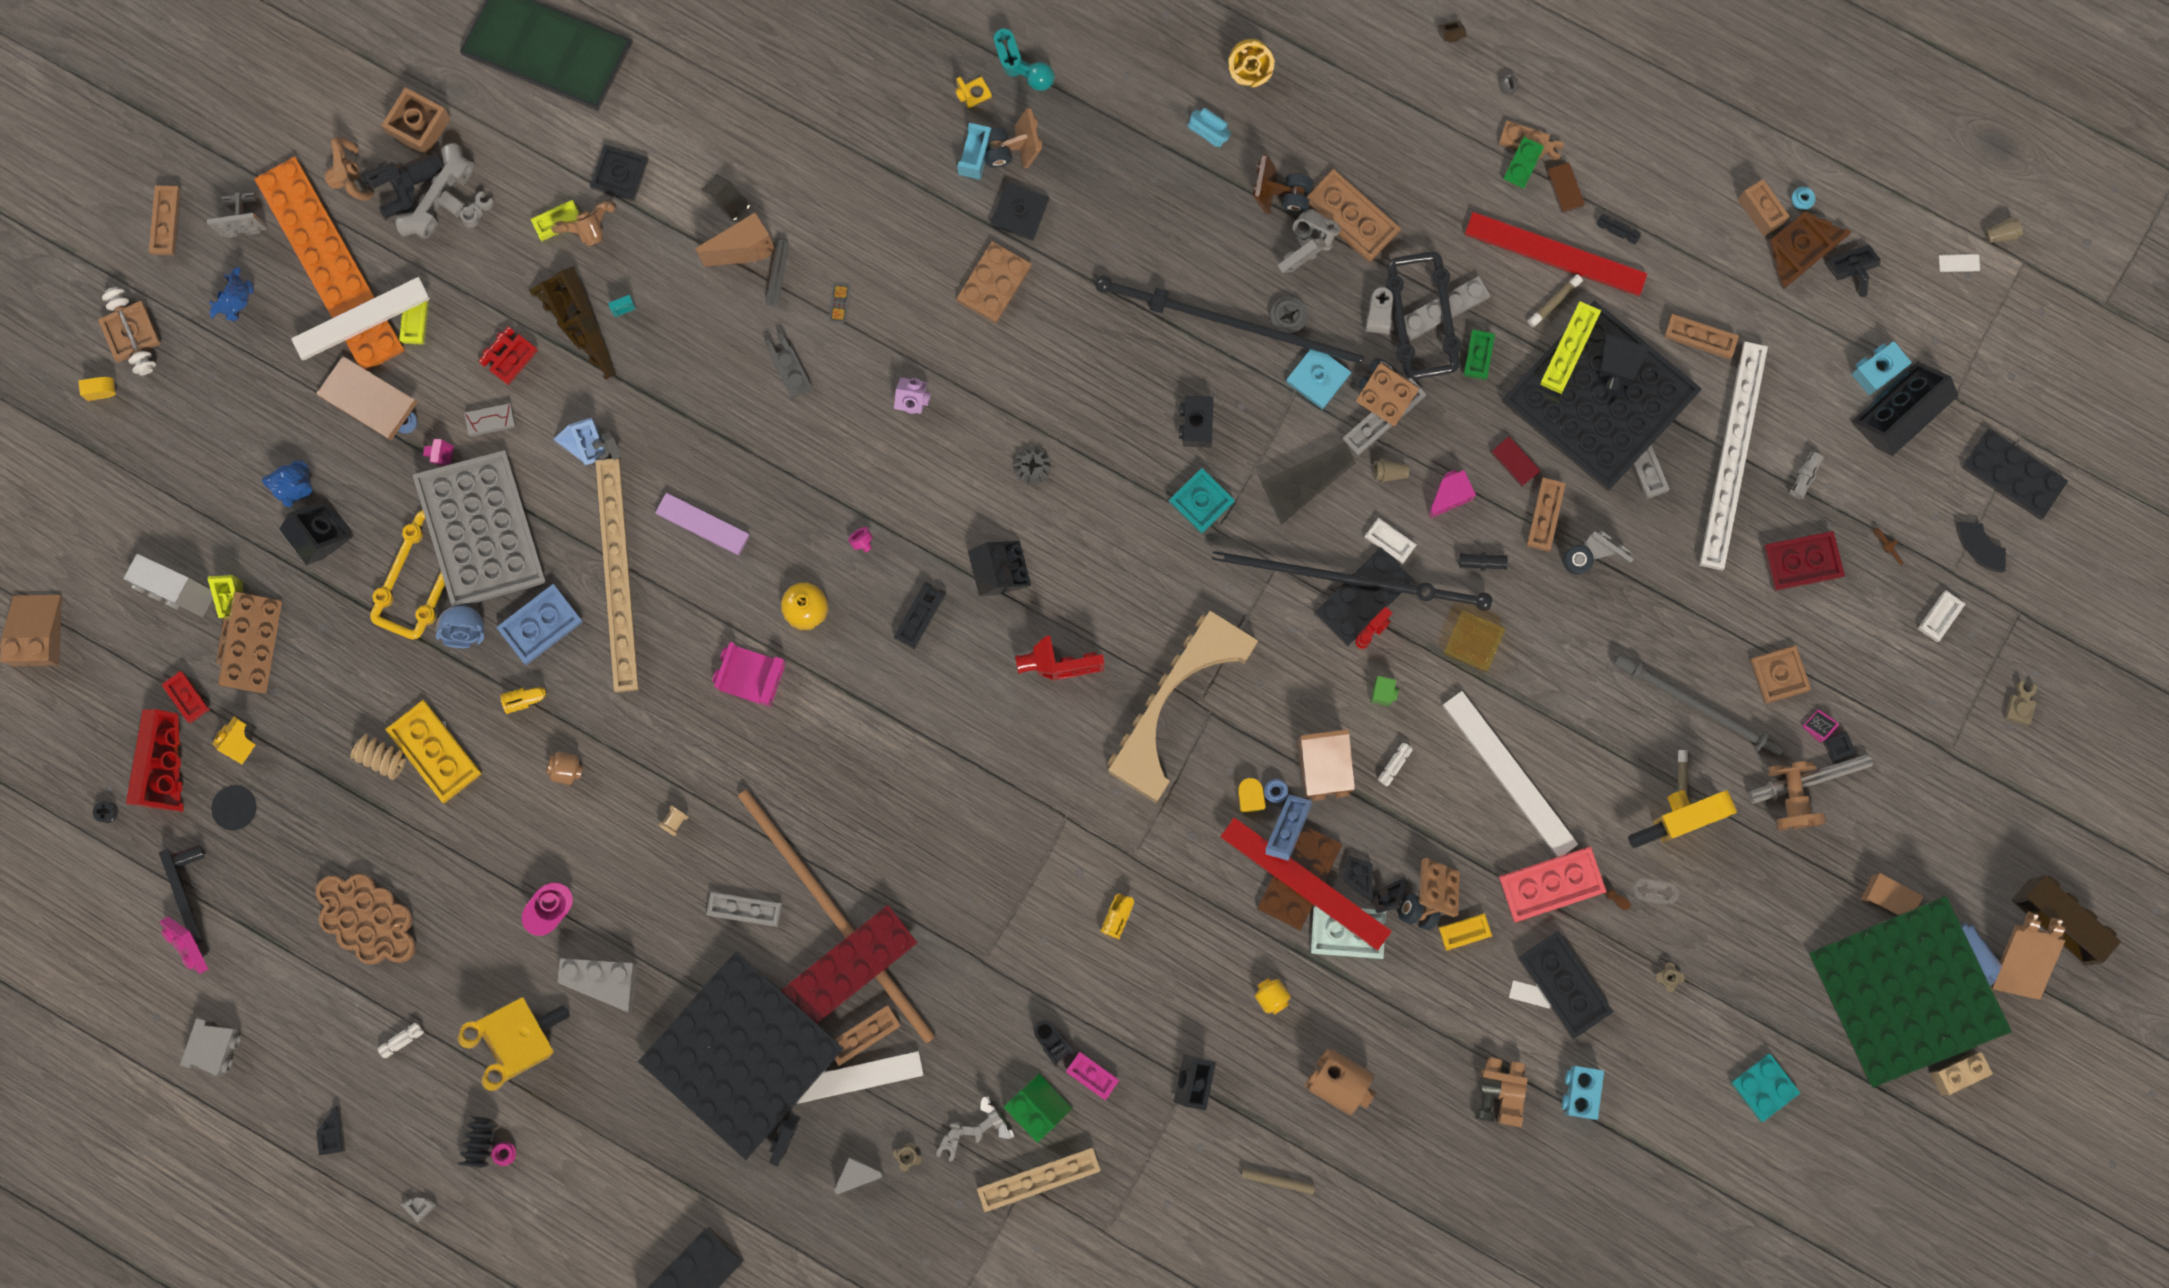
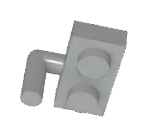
(1308, 251)

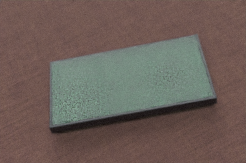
(547, 49)

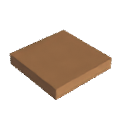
(1780, 674)

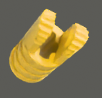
(528, 697)
(1117, 916)

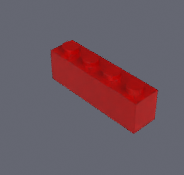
(156, 763)

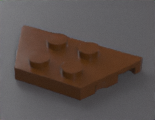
(1803, 245)

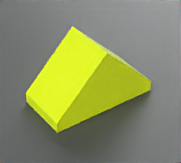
(222, 591)

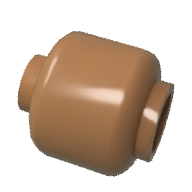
(564, 768)

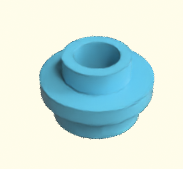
(1799, 203)

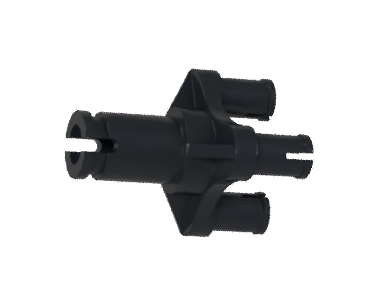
(403, 180)

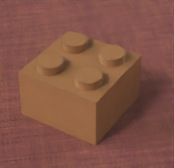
(416, 121)

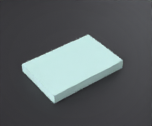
(1333, 939)

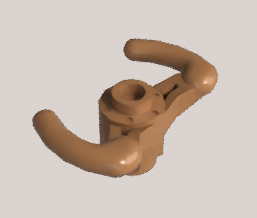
(345, 171)
(587, 224)

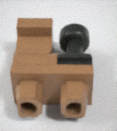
(1507, 1088)

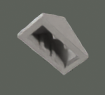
(855, 1175)

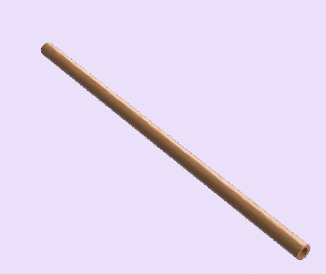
(831, 909)

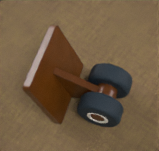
(1293, 191)

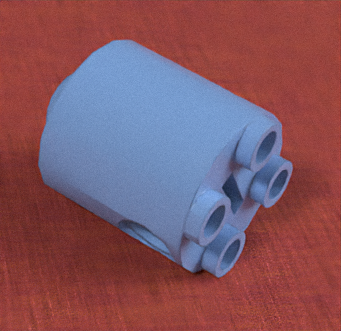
(1985, 956)

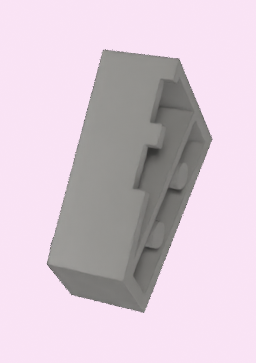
(169, 585)
(601, 980)

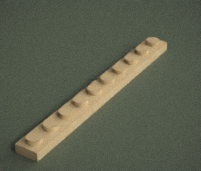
(617, 575)

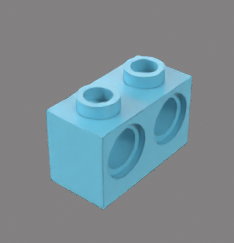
(1590, 1094)

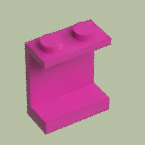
(749, 675)

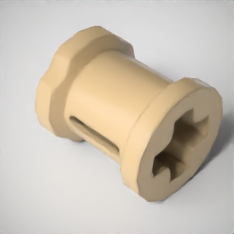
(673, 820)

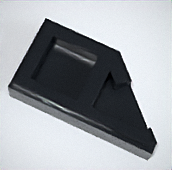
(330, 1134)

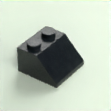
(315, 531)

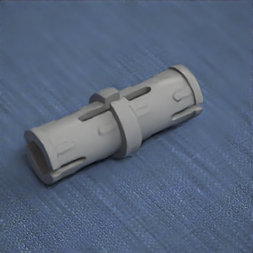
(1806, 475)

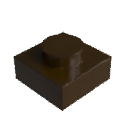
(1452, 31)

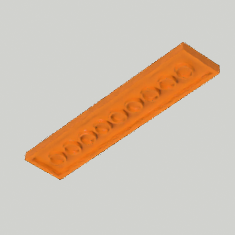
(325, 257)

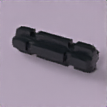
(1618, 228)

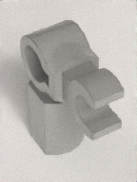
(469, 215)

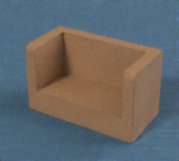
(1763, 208)
(1891, 895)

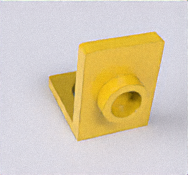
(963, 92)

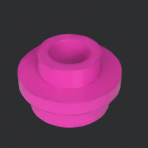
(496, 1153)

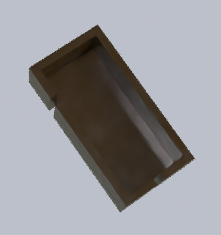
(2083, 932)

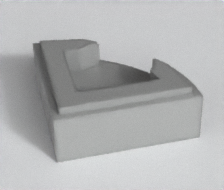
(419, 1207)

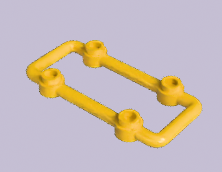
(383, 596)

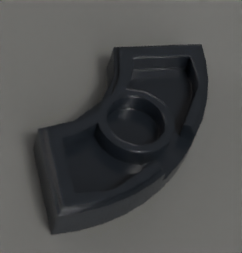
(1980, 547)

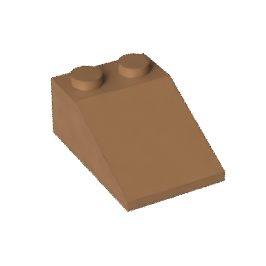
(738, 244)
(32, 631)

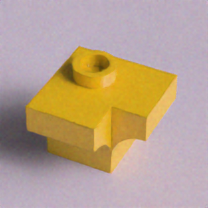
(233, 742)

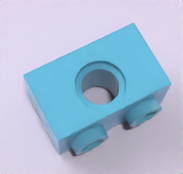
(1871, 377)

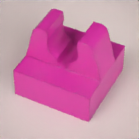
(439, 453)

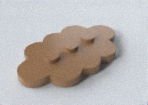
(365, 919)

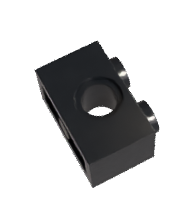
(1197, 435)
(1194, 1082)

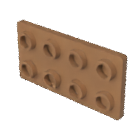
(248, 642)

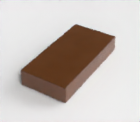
(1565, 187)

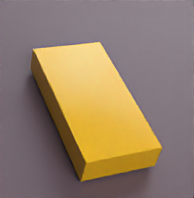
(1465, 932)

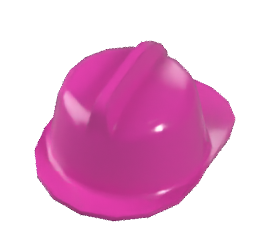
(546, 908)

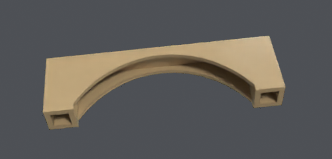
(1211, 645)

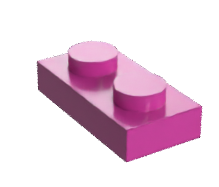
(1092, 1076)

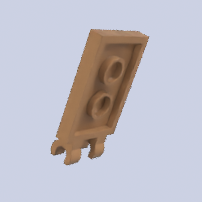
(2030, 957)

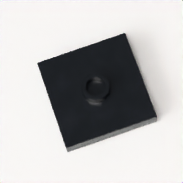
(1019, 211)

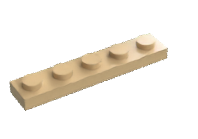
(1038, 1180)

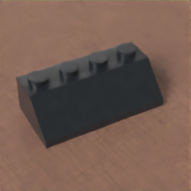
(1906, 408)
(702, 1264)

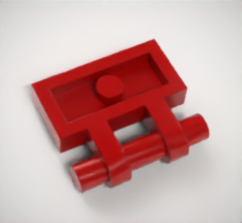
(512, 360)
(1377, 625)

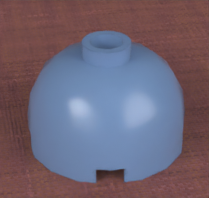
(459, 627)

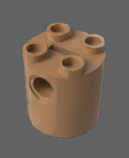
(1349, 1082)

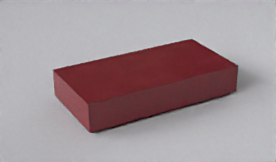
(1515, 461)

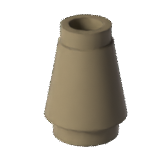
(2005, 231)
(1389, 471)

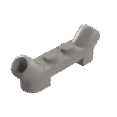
(422, 220)

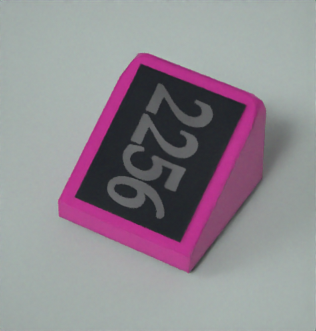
(1820, 726)

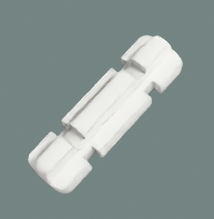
(1395, 764)
(400, 1040)

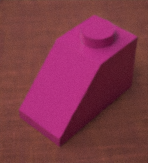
(1451, 493)

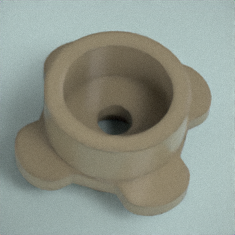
(1662, 977)
(900, 1154)

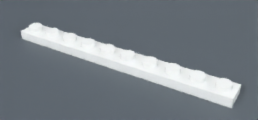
(1733, 456)

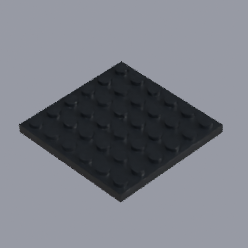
(1599, 428)
(741, 1055)

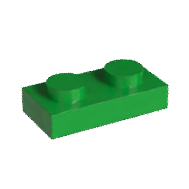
(1523, 162)
(1479, 354)

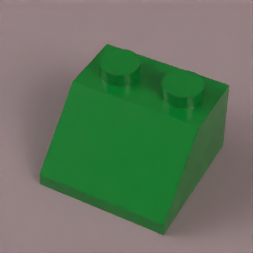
(1038, 1108)

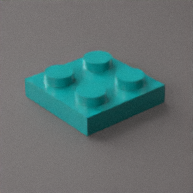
(1201, 501)
(1765, 1088)

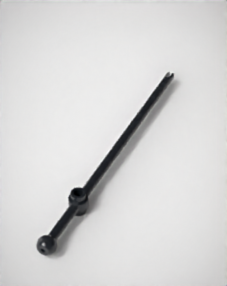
(1159, 301)
(1482, 601)

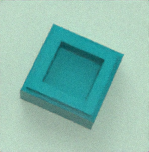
(622, 306)

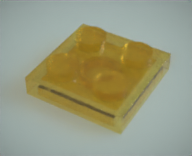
(1474, 641)

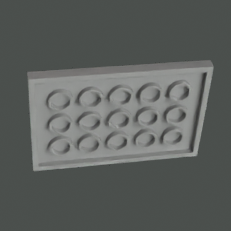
(478, 529)

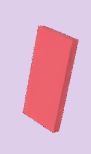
(1552, 884)

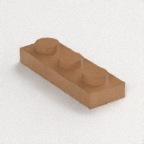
(164, 220)
(1701, 336)
(1545, 514)
(866, 1034)

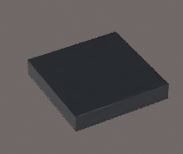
(619, 172)

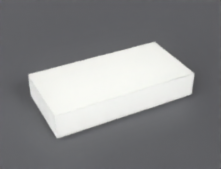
(1390, 541)
(1941, 616)

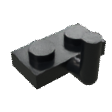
(1853, 263)
(786, 1131)

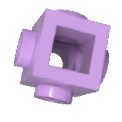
(911, 395)

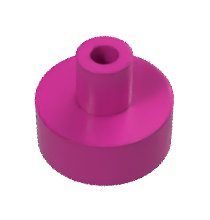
(861, 539)

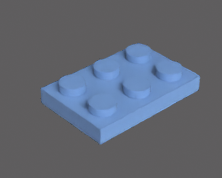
(539, 624)

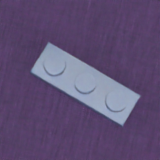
(1288, 827)

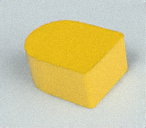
(97, 388)
(1251, 796)

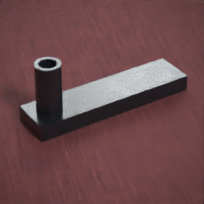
(171, 864)

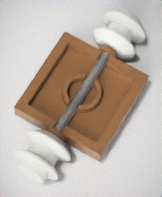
(129, 331)

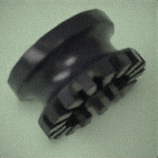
(108, 817)

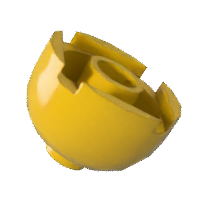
(1251, 62)
(808, 615)

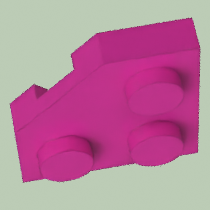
(184, 944)

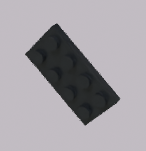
(2014, 474)
(1355, 605)
(1565, 985)

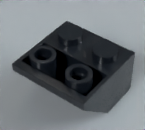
(999, 567)

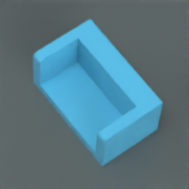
(974, 152)

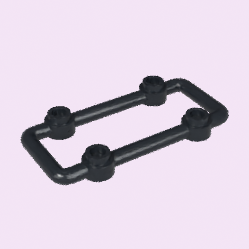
(1451, 344)

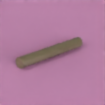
(1278, 1181)

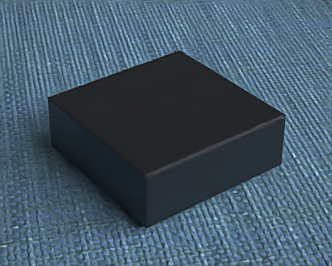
(1839, 746)

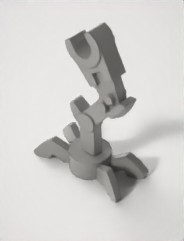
(994, 1118)

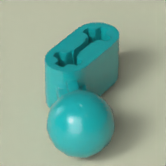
(1038, 75)

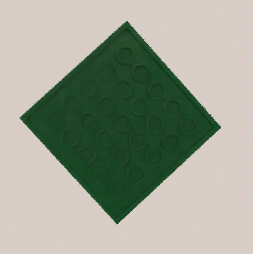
(1910, 992)

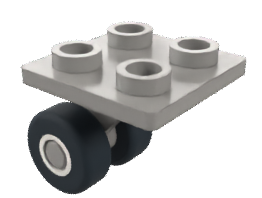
(1598, 545)

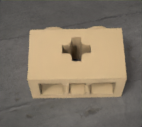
(1961, 1073)

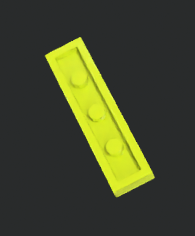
(1570, 347)

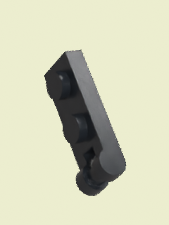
(919, 616)

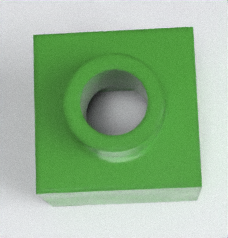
(1384, 691)

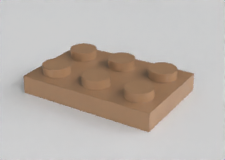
(994, 282)

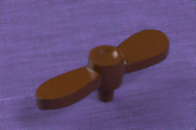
(1888, 546)
(1620, 901)

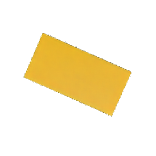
(433, 751)

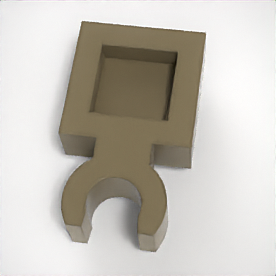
(2020, 707)

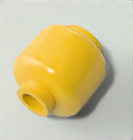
(1272, 996)

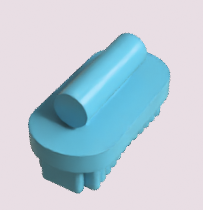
(1209, 126)

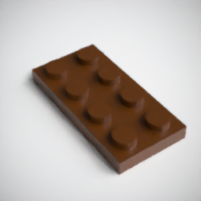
(1316, 855)

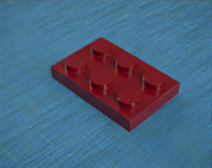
(1803, 561)

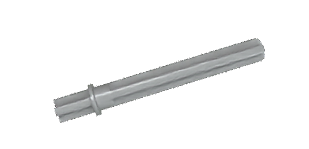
(1780, 788)

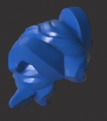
(233, 297)
(289, 482)

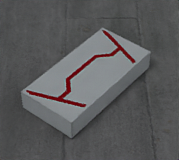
(490, 420)

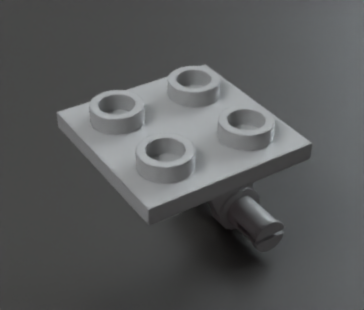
(240, 222)

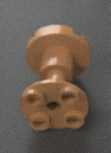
(1798, 805)

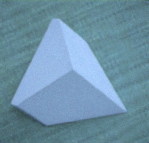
(578, 440)

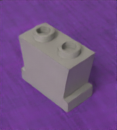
(210, 1048)

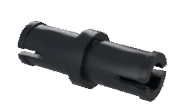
(1483, 561)

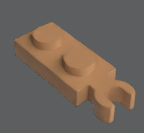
(1514, 133)

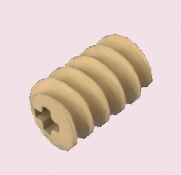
(377, 757)

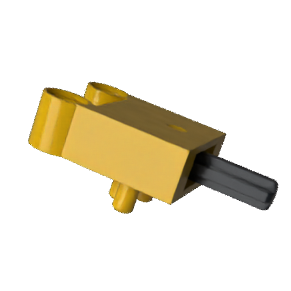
(1685, 817)
(513, 1039)

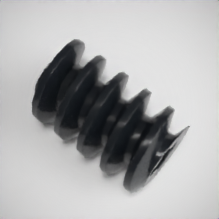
(478, 1142)

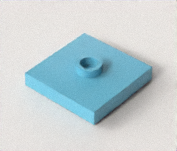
(1318, 377)

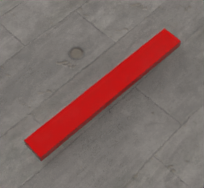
(1556, 254)
(1307, 885)

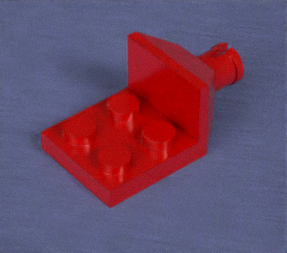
(1043, 662)

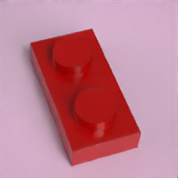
(185, 697)

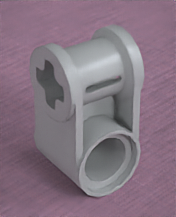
(1317, 227)
(1380, 315)

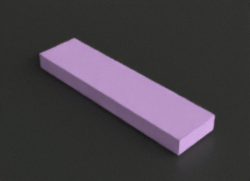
(702, 524)

